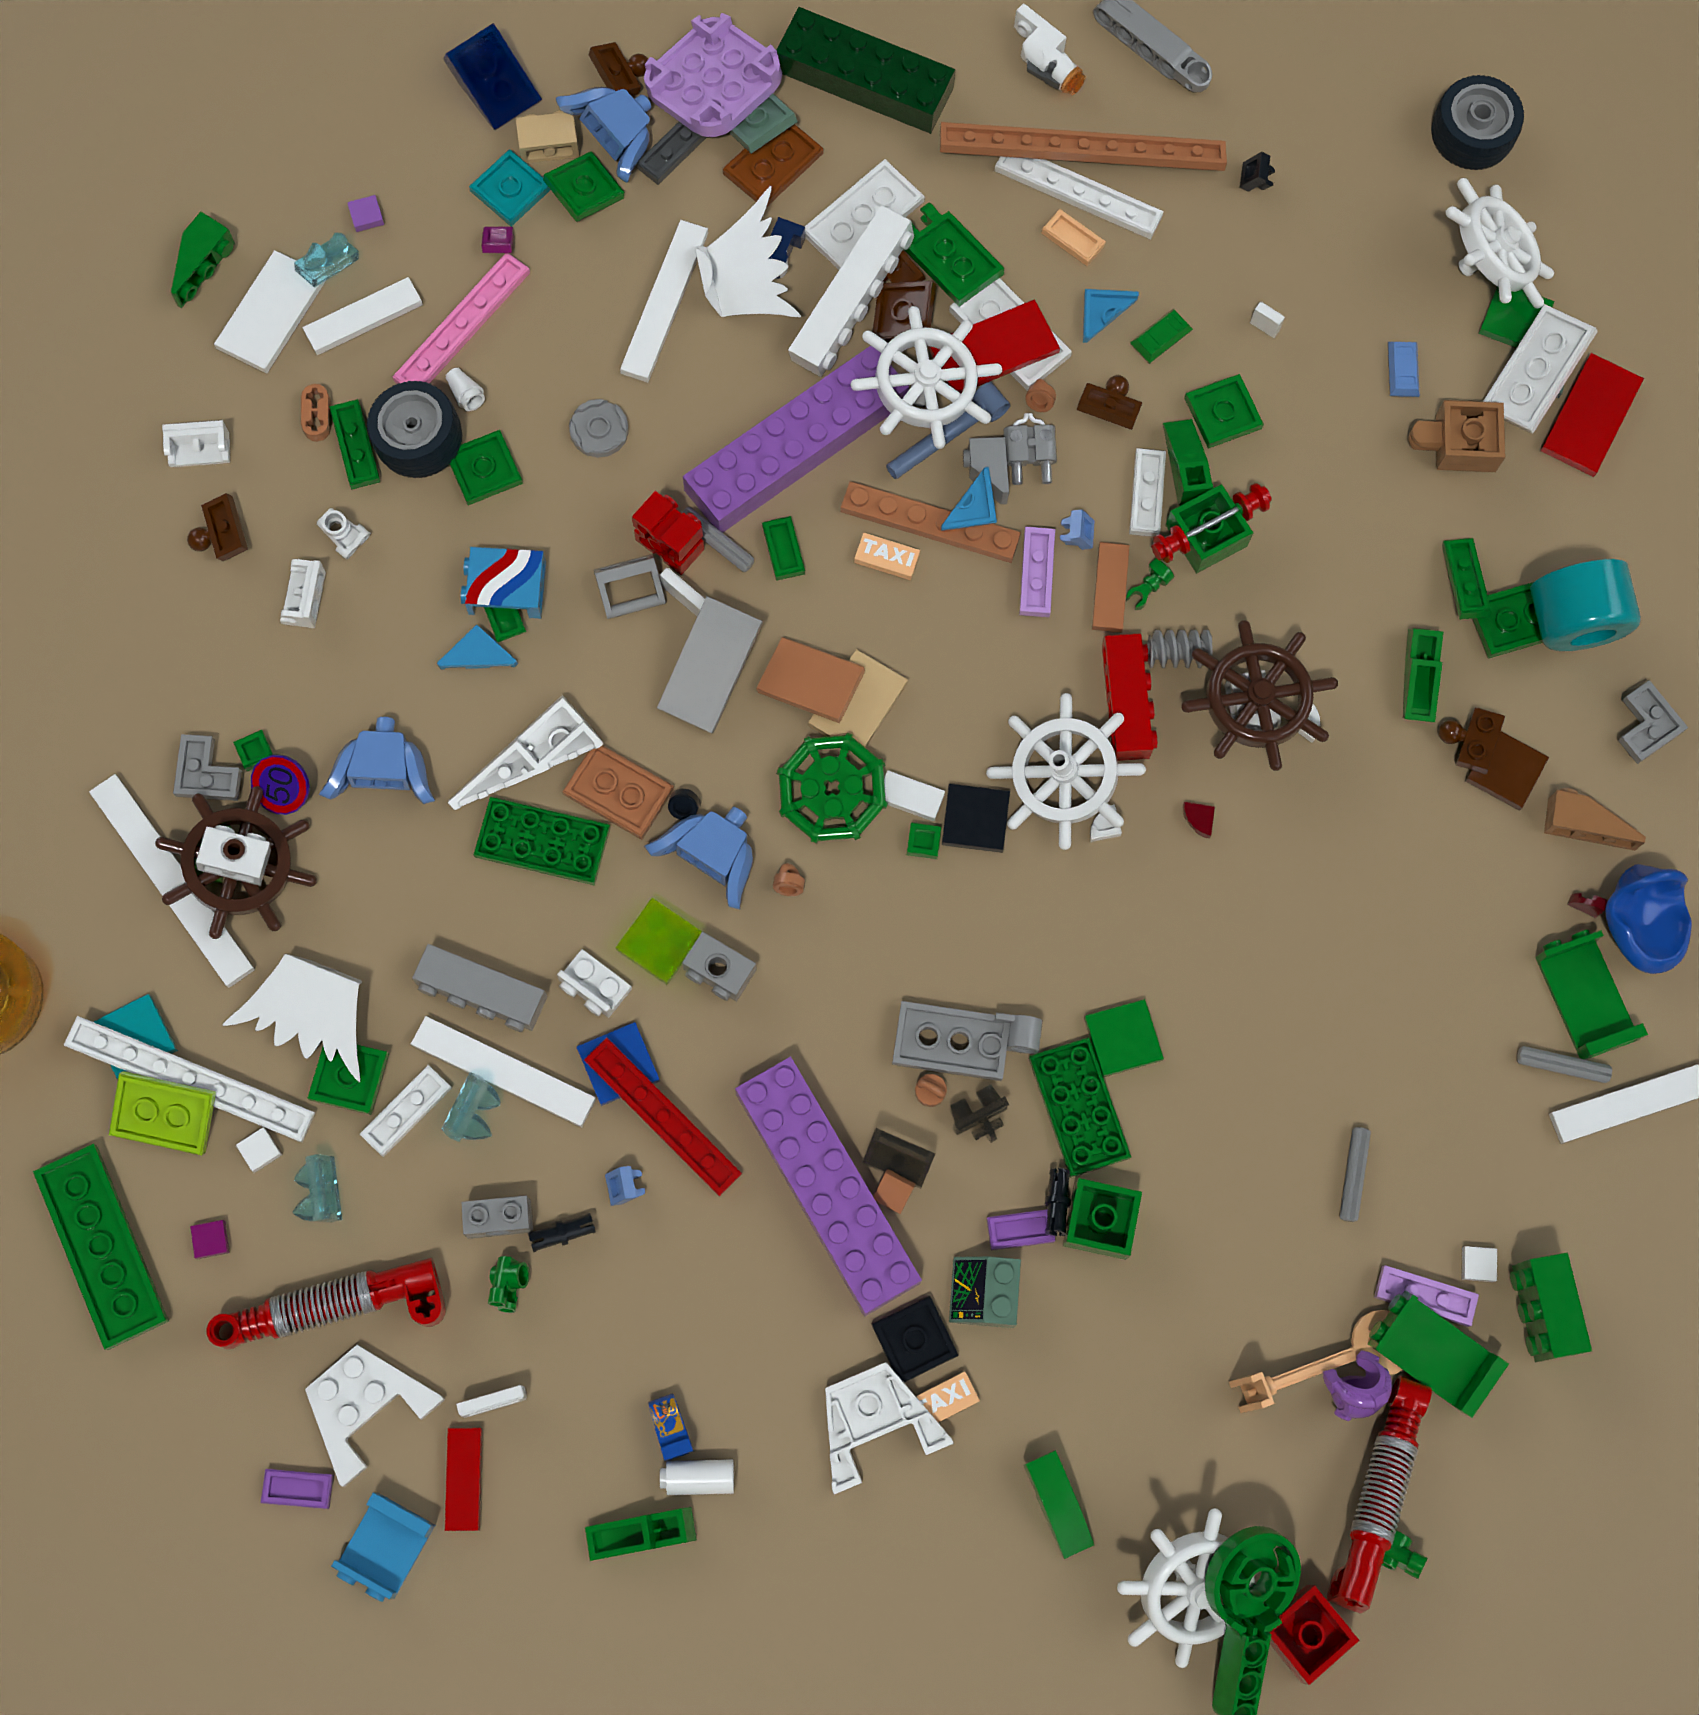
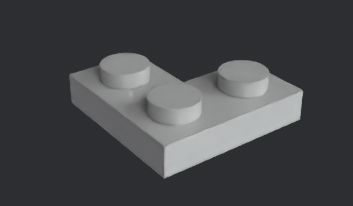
(1657, 720)
(197, 775)

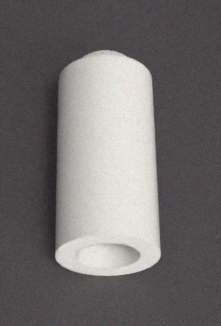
(698, 1477)

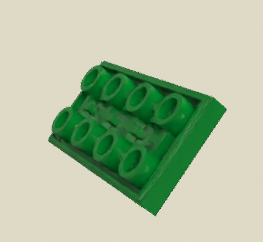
(542, 841)
(1079, 1107)

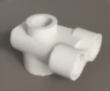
(348, 537)

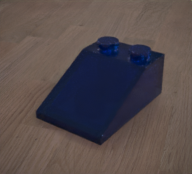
(492, 77)

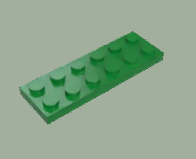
(100, 1247)

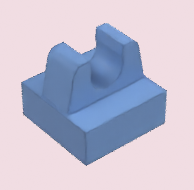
(1081, 530)
(621, 1185)

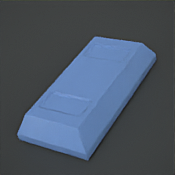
(1403, 369)

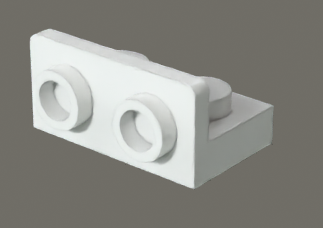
(594, 984)

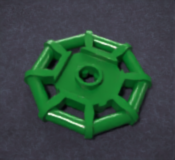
(831, 770)

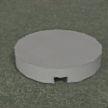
(598, 428)

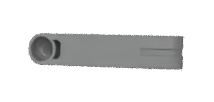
(1154, 43)

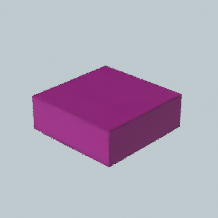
(497, 240)
(209, 1239)

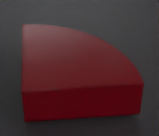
(1199, 818)
(1592, 907)

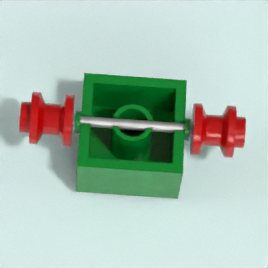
(1211, 526)

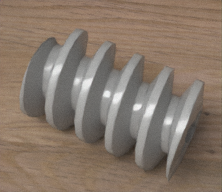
(1177, 648)

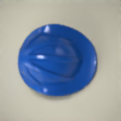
(1650, 918)

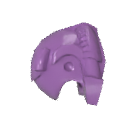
(1360, 1394)

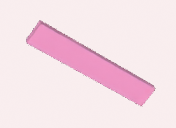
(463, 321)

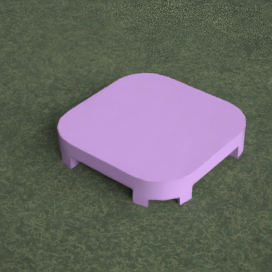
(713, 76)

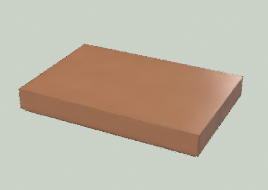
(810, 680)
(618, 790)

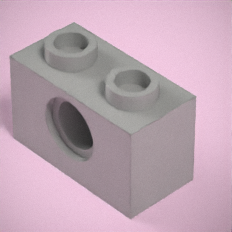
(709, 951)
(497, 1217)

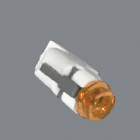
(1045, 52)

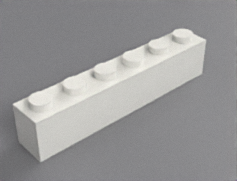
(851, 291)

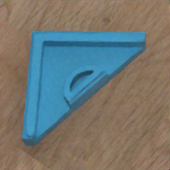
(1102, 308)
(975, 507)
(475, 652)

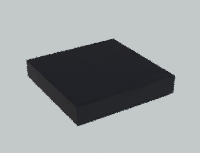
(975, 818)
(915, 1340)

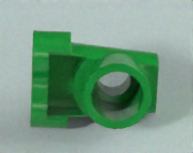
(506, 1279)
(1402, 1557)

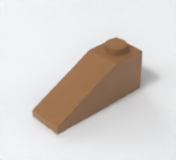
(1586, 820)

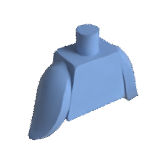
(614, 121)
(379, 762)
(714, 847)

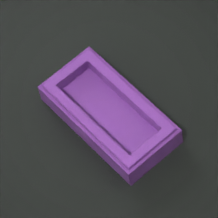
(1018, 1230)
(297, 1488)

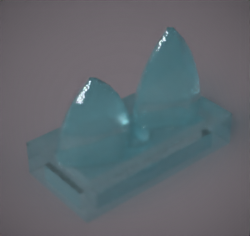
(326, 260)
(462, 1120)
(321, 1180)

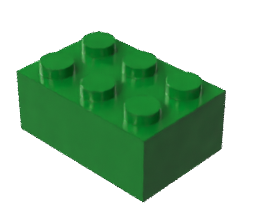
(1550, 1307)

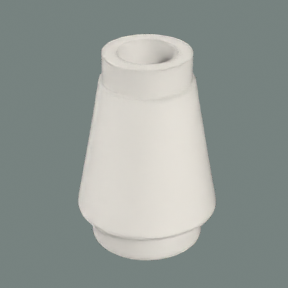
(465, 390)

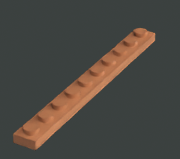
(1082, 146)

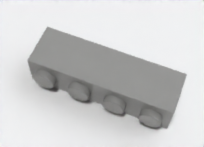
(480, 988)

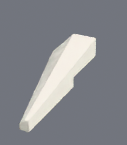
(548, 741)

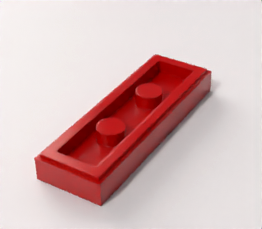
(463, 1479)

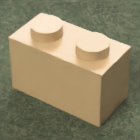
(547, 137)

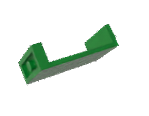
(1587, 995)
(1437, 1353)

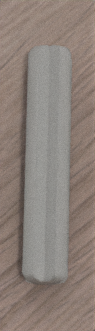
(723, 544)
(1564, 1064)
(1355, 1174)

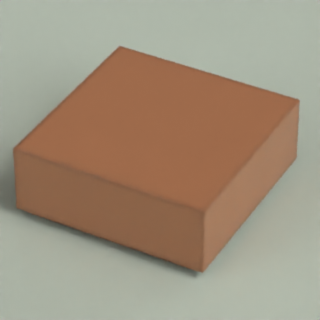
(894, 1191)

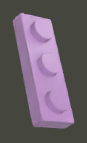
(1037, 572)
(1445, 1300)

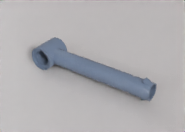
(986, 397)

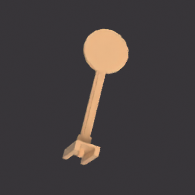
(1260, 1389)

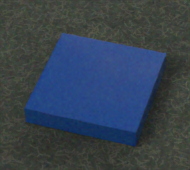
(631, 1044)

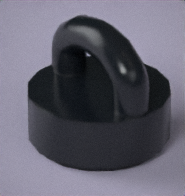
(683, 803)

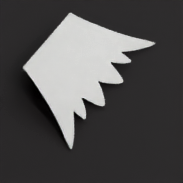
(738, 270)
(310, 1002)

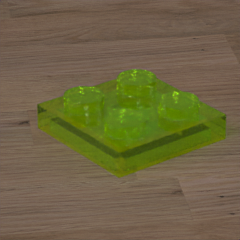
(658, 941)

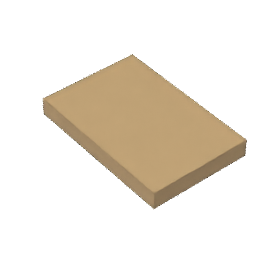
(869, 705)

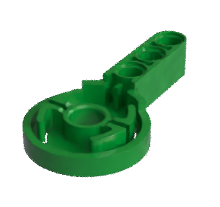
(1245, 1614)

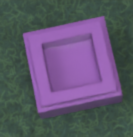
(365, 213)

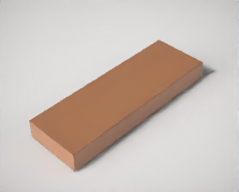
(1110, 587)

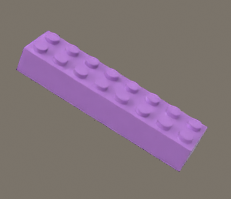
(788, 443)
(828, 1186)

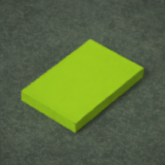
(162, 1113)

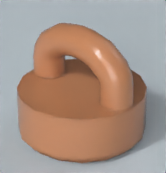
(1040, 396)
(788, 883)
(930, 1090)

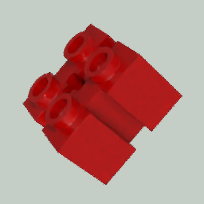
(668, 532)

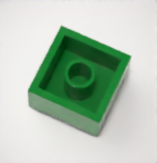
(1102, 1219)

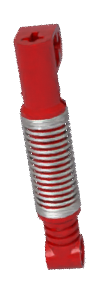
(362, 1292)
(1371, 1531)

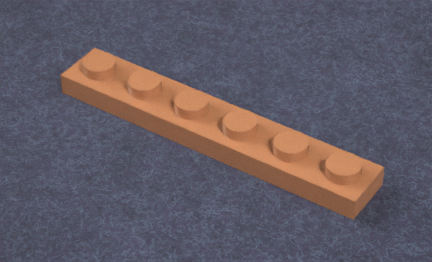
(926, 522)

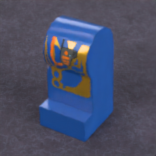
(670, 1427)

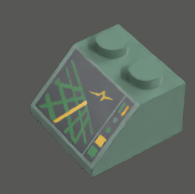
(985, 1291)

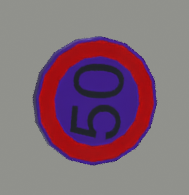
(283, 783)

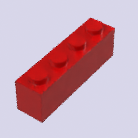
(1128, 695)

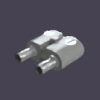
(1030, 446)

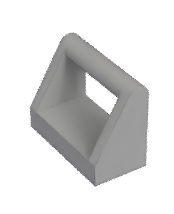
(624, 570)

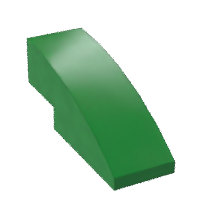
(1422, 674)
(1059, 1504)
(640, 1533)

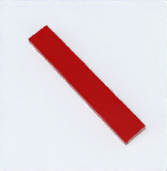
(663, 1117)

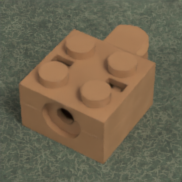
(1464, 436)

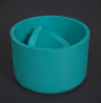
(1586, 605)

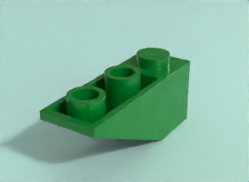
(200, 251)
(1187, 460)

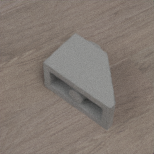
(991, 454)

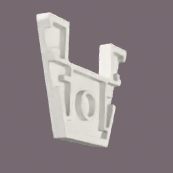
(352, 1395)
(869, 1408)

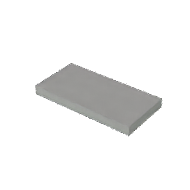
(710, 664)

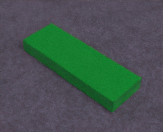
(354, 444)
(1466, 578)

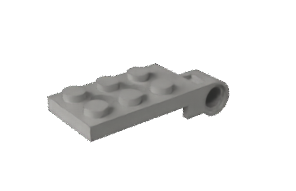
(987, 1038)

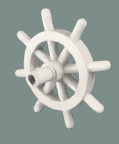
(1499, 244)
(926, 377)
(1065, 771)
(1188, 1588)

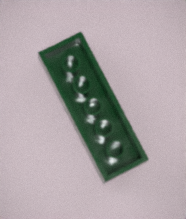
(865, 70)

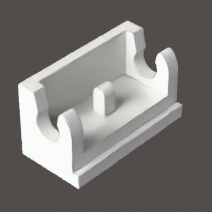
(196, 443)
(303, 593)

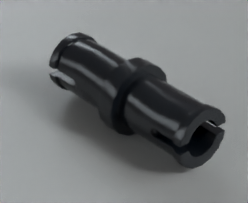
(1057, 1202)
(561, 1232)

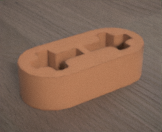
(308, 412)

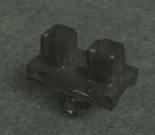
(991, 1106)

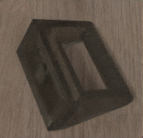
(898, 1156)

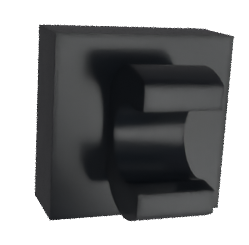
(1256, 172)

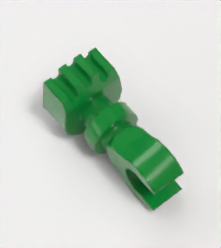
(1159, 575)

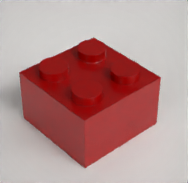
(1311, 1635)

